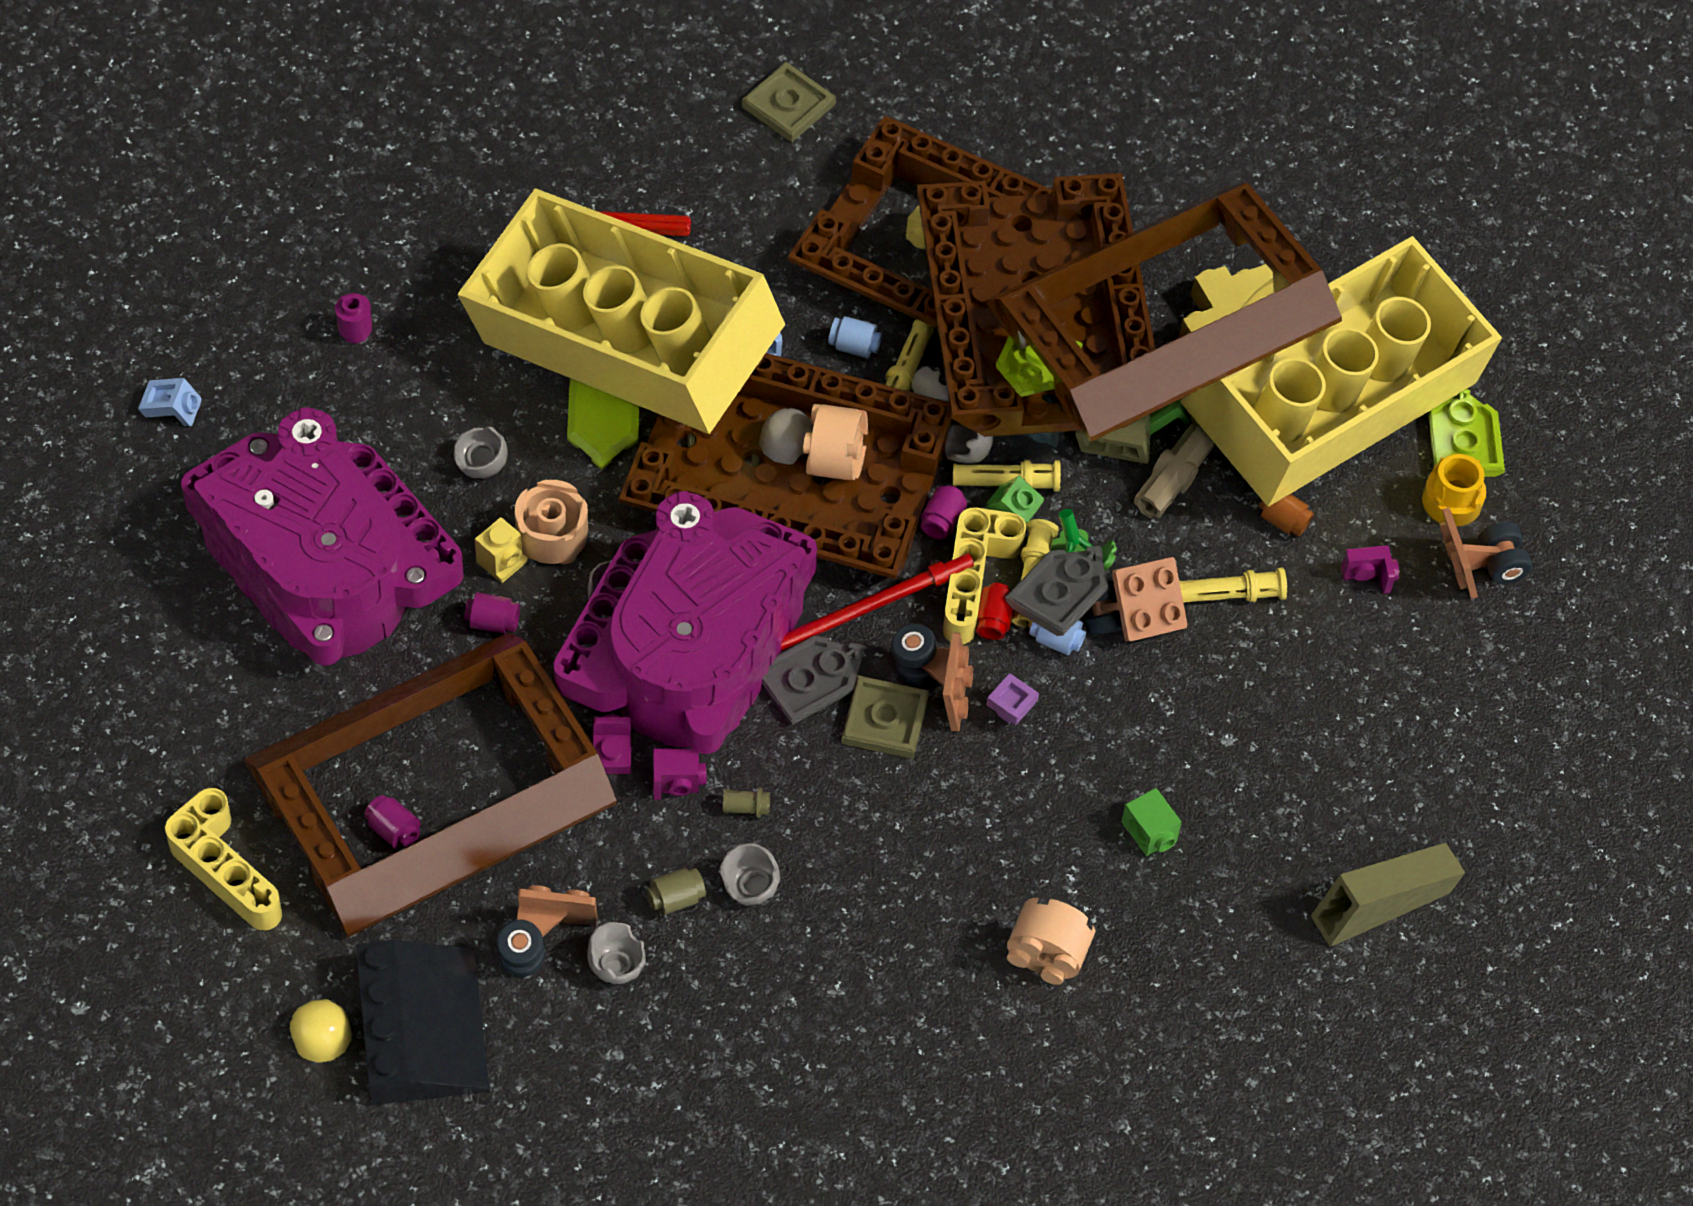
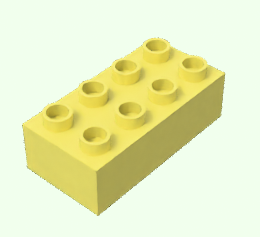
(622, 309)
(1395, 356)

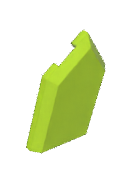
(1024, 369)
(600, 423)
(1467, 428)

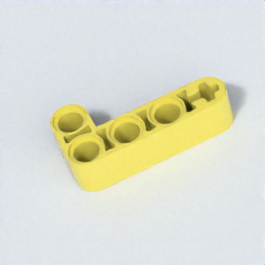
(988, 541)
(229, 866)

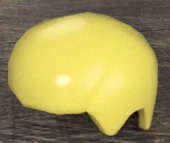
(320, 1030)

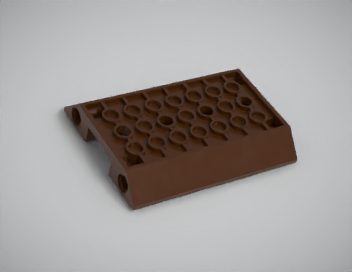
(980, 255)
(842, 517)

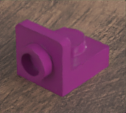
(1369, 563)
(613, 743)

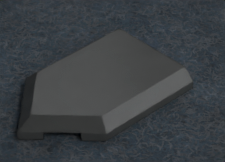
(1060, 588)
(812, 676)

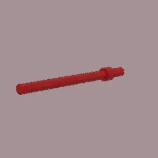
(936, 574)

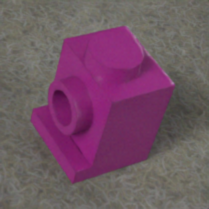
(677, 772)

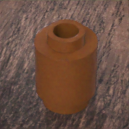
(1288, 515)

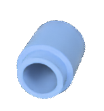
(854, 336)
(1065, 644)

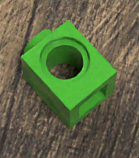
(1151, 822)

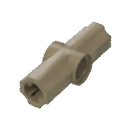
(1174, 472)

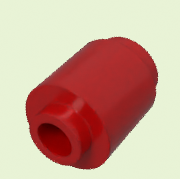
(994, 612)

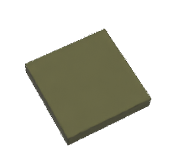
(788, 102)
(885, 717)

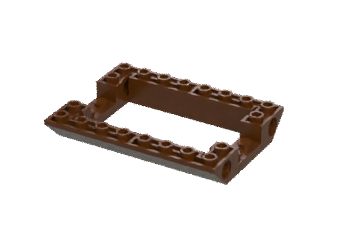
(918, 159)
(1109, 401)
(466, 848)

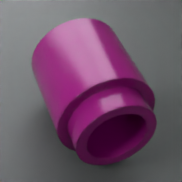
(353, 317)
(943, 512)
(492, 613)
(392, 822)

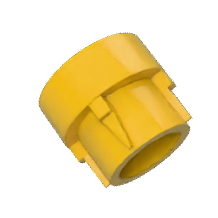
(1455, 484)

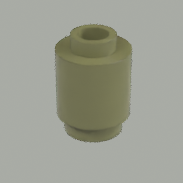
(676, 890)

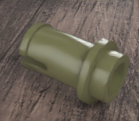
(746, 802)

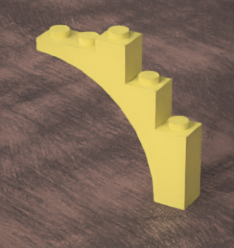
(1221, 294)

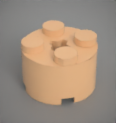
(836, 442)
(552, 522)
(1050, 940)

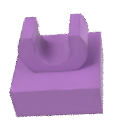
(1012, 699)

